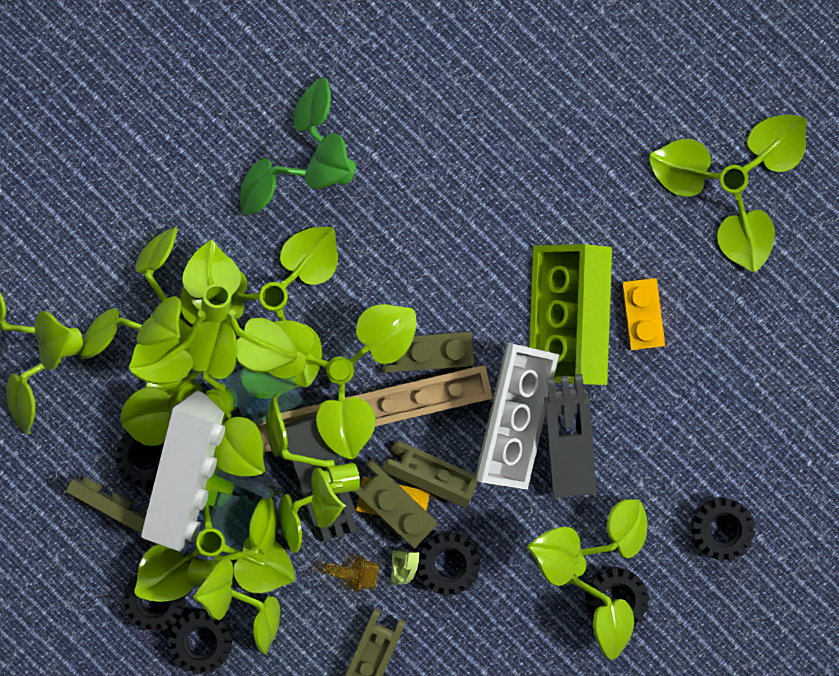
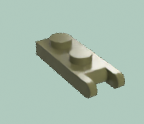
(435, 352)
(431, 474)
(115, 506)
(396, 506)
(375, 648)

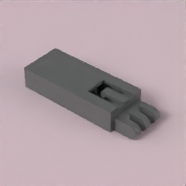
(306, 441)
(571, 454)

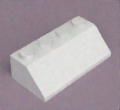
(516, 417)
(183, 472)

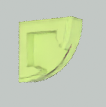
(403, 566)

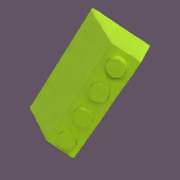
(572, 308)

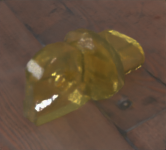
(361, 573)

